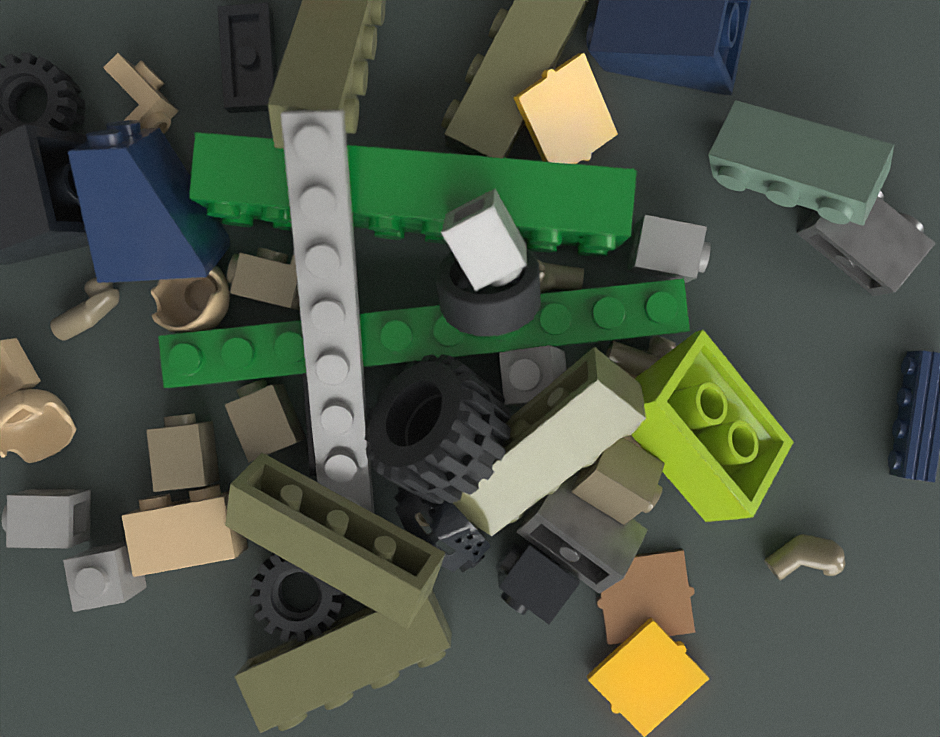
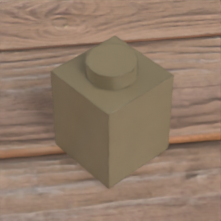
(264, 419)
(182, 453)
(621, 481)

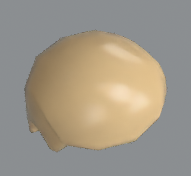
(191, 303)
(34, 424)

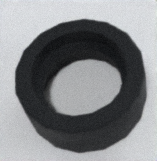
(488, 313)

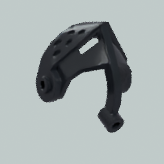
(446, 525)

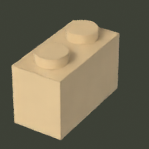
(181, 532)

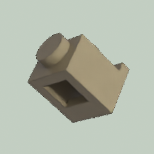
(265, 278)

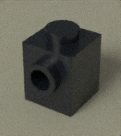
(534, 581)

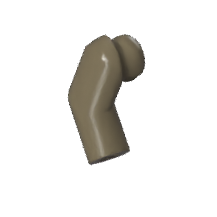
(560, 277)
(86, 314)
(635, 360)
(807, 551)

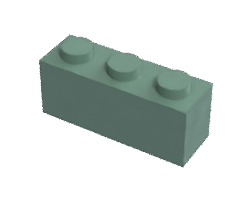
(800, 163)

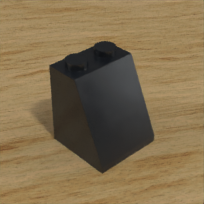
(38, 194)

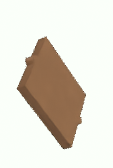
(652, 588)

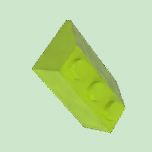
(710, 430)

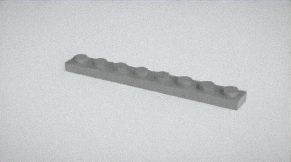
(329, 298)

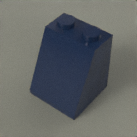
(671, 41)
(141, 209)

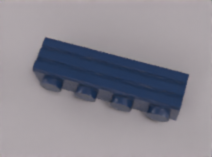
(918, 419)

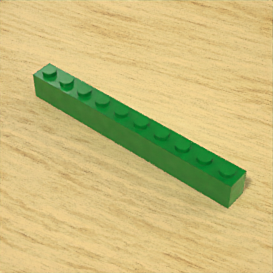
(417, 332)

